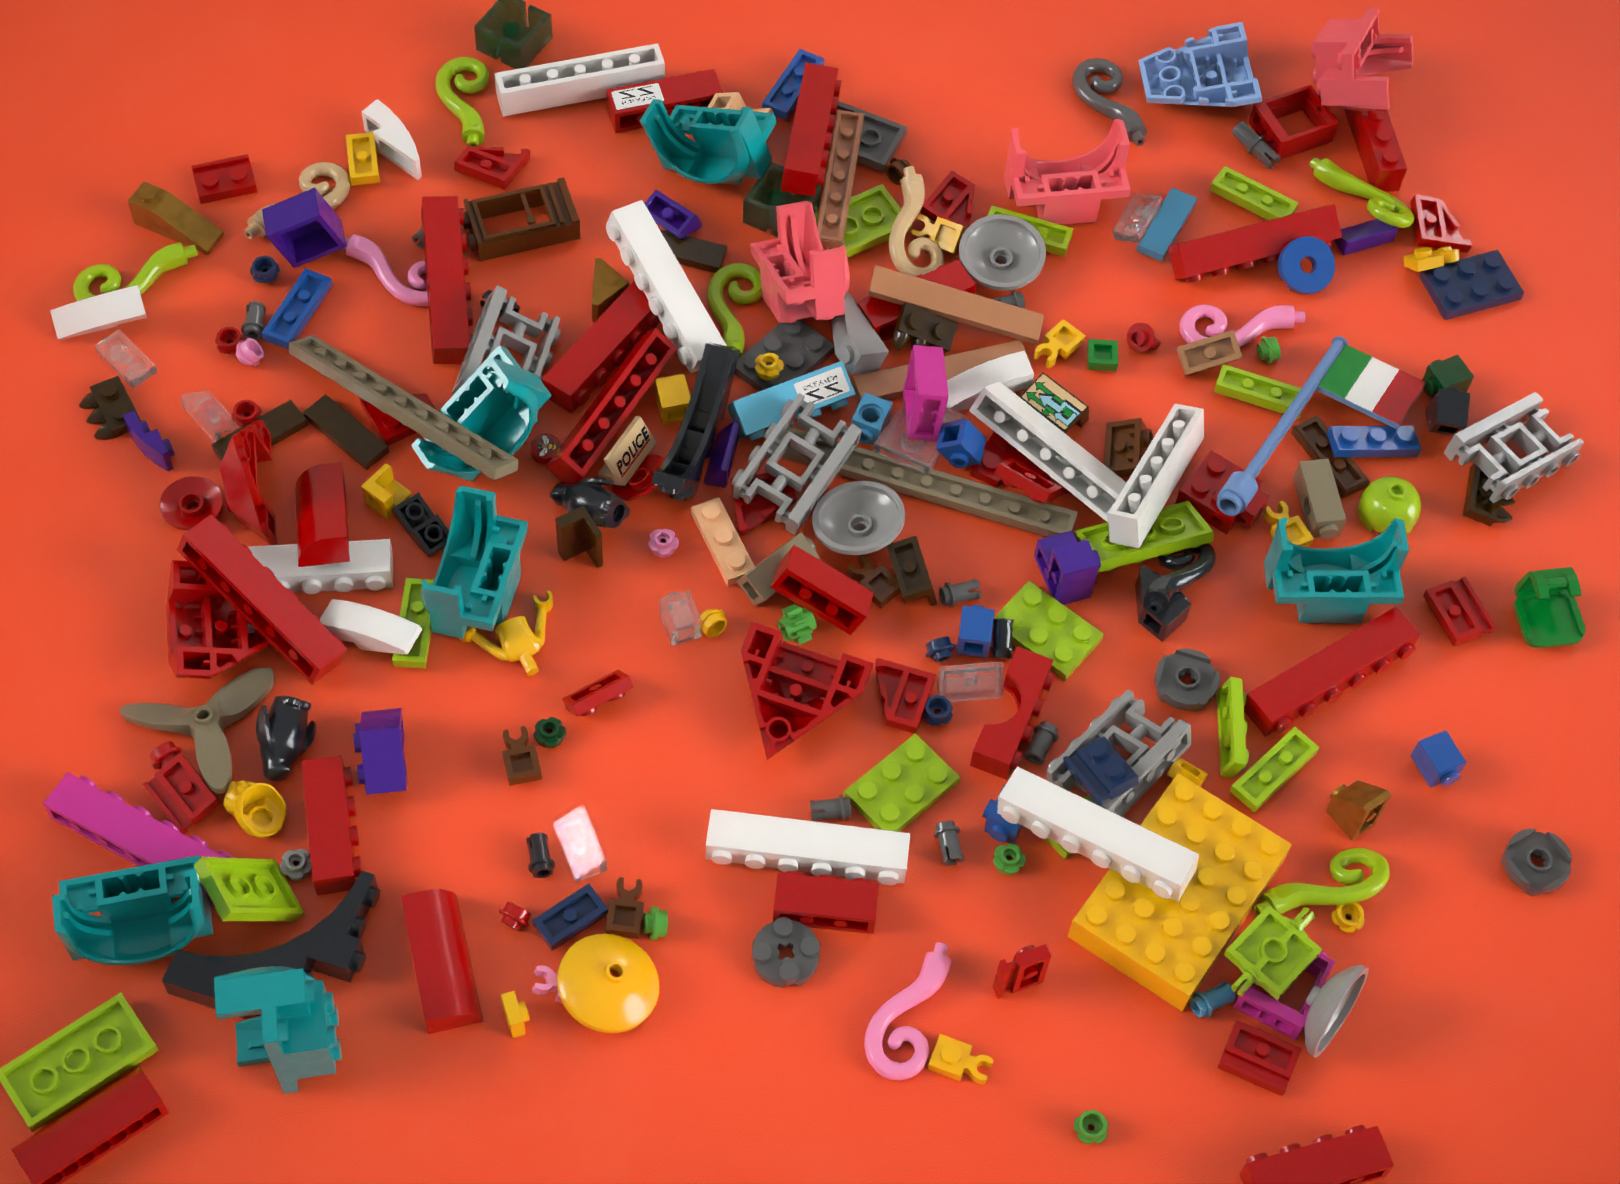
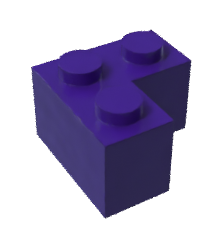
(1067, 566)
(381, 743)

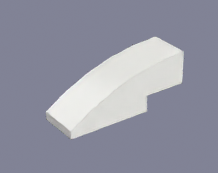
(392, 138)
(98, 312)
(1010, 370)
(370, 627)

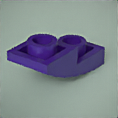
(149, 441)

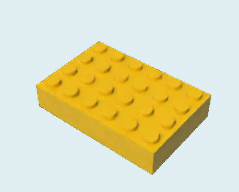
(1171, 942)

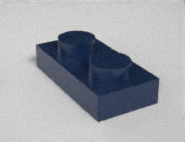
(570, 917)

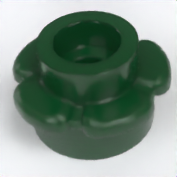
(553, 739)

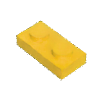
(362, 158)

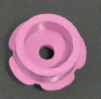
(249, 352)
(663, 549)

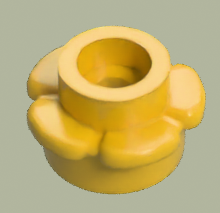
(768, 372)
(713, 622)
(1356, 913)

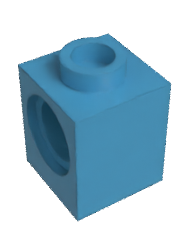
(876, 411)

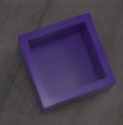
(304, 227)

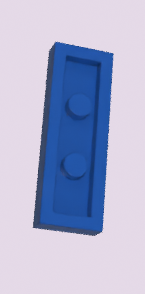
(785, 92)
(297, 308)
(1373, 441)

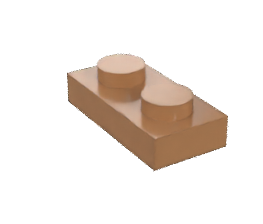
(1209, 353)

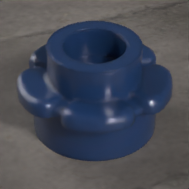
(264, 269)
(940, 649)
(938, 703)

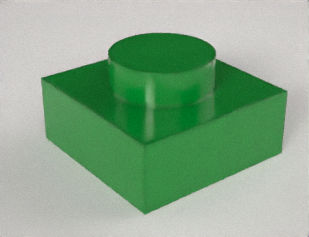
(1102, 355)

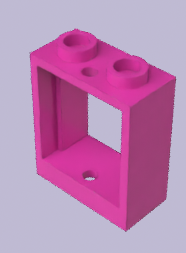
(925, 393)
(1276, 1014)

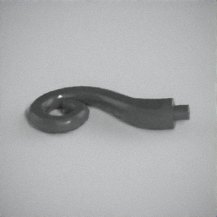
(1134, 125)

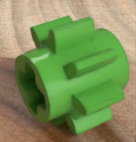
(797, 624)

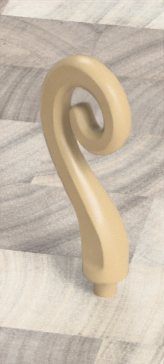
(914, 195)
(334, 198)

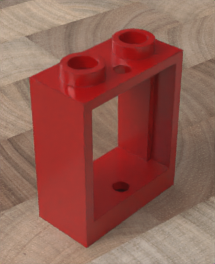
(1265, 122)

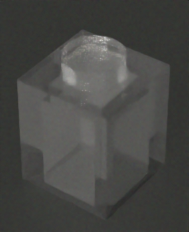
(680, 617)

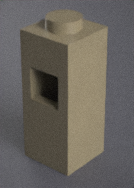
(1319, 498)
(758, 580)

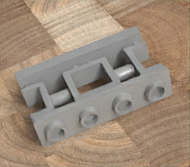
(484, 343)
(1534, 438)
(816, 475)
(1171, 742)

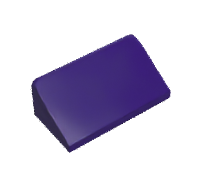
(672, 215)
(1365, 236)
(722, 456)

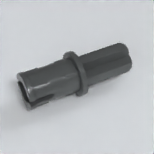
(1255, 144)

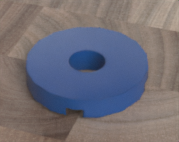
(1322, 265)

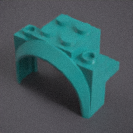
(726, 142)
(494, 403)
(476, 568)
(1337, 582)
(137, 912)
(294, 1023)

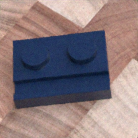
(1101, 770)

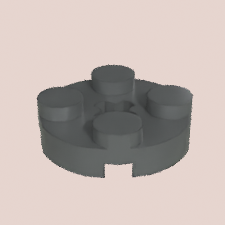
(1184, 696)
(1525, 874)
(788, 971)

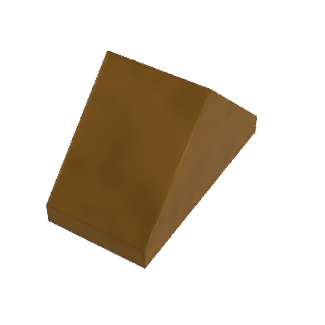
(606, 287)

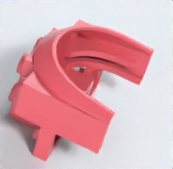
(1351, 52)
(1072, 187)
(797, 273)

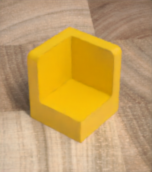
(672, 398)
(384, 492)

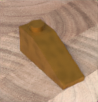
(172, 218)

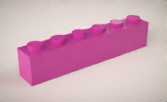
(120, 827)

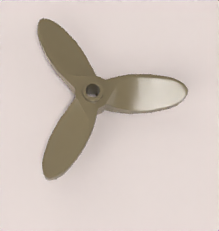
(208, 721)

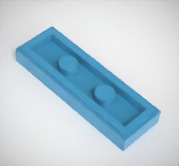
(1167, 224)

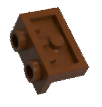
(1126, 445)

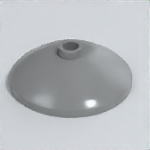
(1006, 241)
(858, 517)
(1331, 1007)

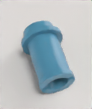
(1212, 999)

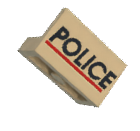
(628, 453)

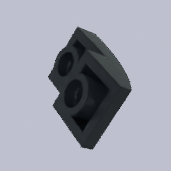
(421, 524)

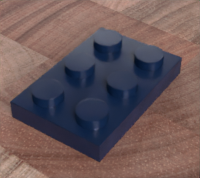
(1471, 285)

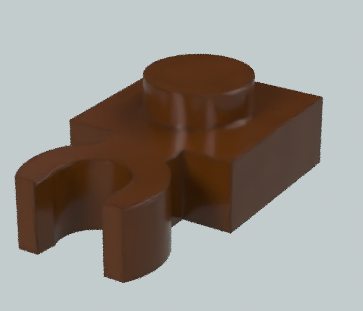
(876, 580)
(520, 760)
(625, 913)

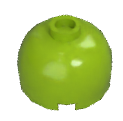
(1389, 499)

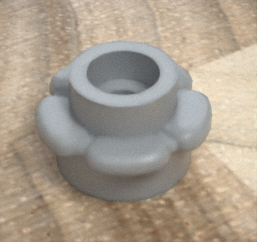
(298, 872)

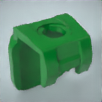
(1549, 608)

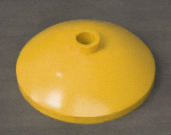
(599, 998)

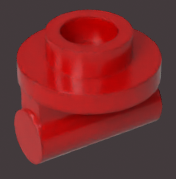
(1141, 338)

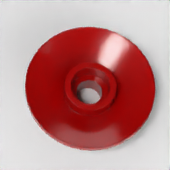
(641, 481)
(190, 493)

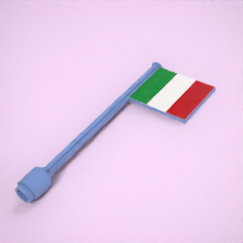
(1346, 377)

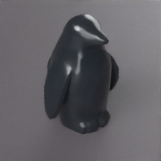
(602, 505)
(283, 735)

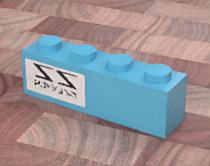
(822, 387)

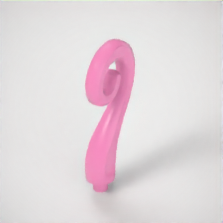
(371, 254)
(1271, 318)
(931, 977)

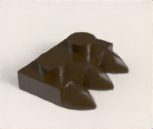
(922, 328)
(109, 405)
(1477, 500)

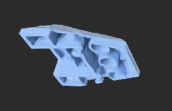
(1203, 71)

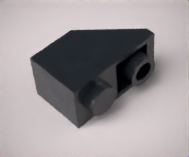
(1448, 411)
(1162, 623)

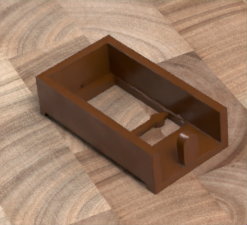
(561, 228)

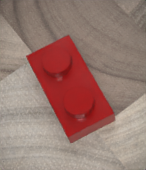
(607, 688)

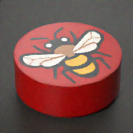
(544, 447)

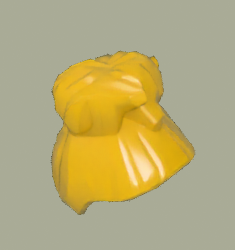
(256, 807)

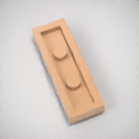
(722, 540)

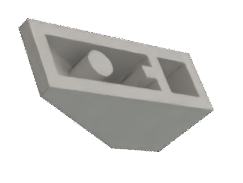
(856, 340)

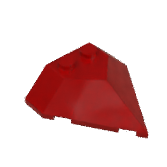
(241, 480)
(204, 628)
(796, 686)

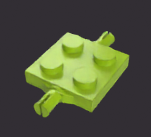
(1273, 952)

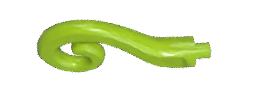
(472, 124)
(1380, 203)
(159, 263)
(732, 330)
(1294, 895)

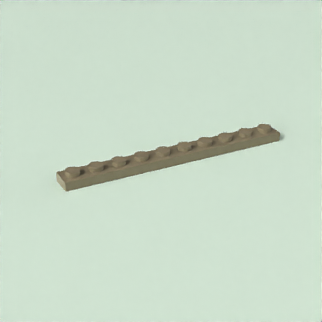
(404, 407)
(947, 490)

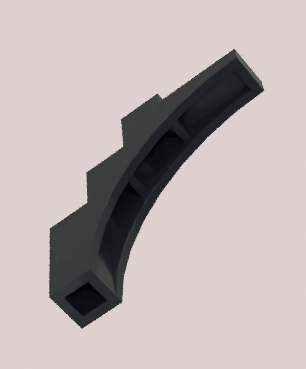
(694, 442)
(325, 948)

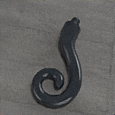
(1163, 588)

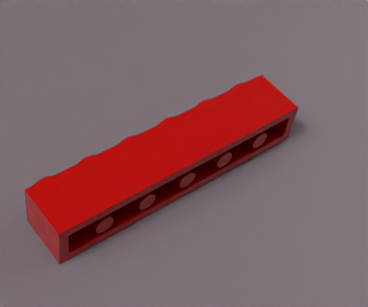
(810, 129)
(1250, 243)
(445, 278)
(600, 349)
(611, 407)
(261, 599)
(1331, 671)

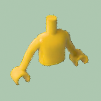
(516, 637)

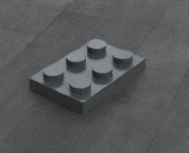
(878, 139)
(795, 344)

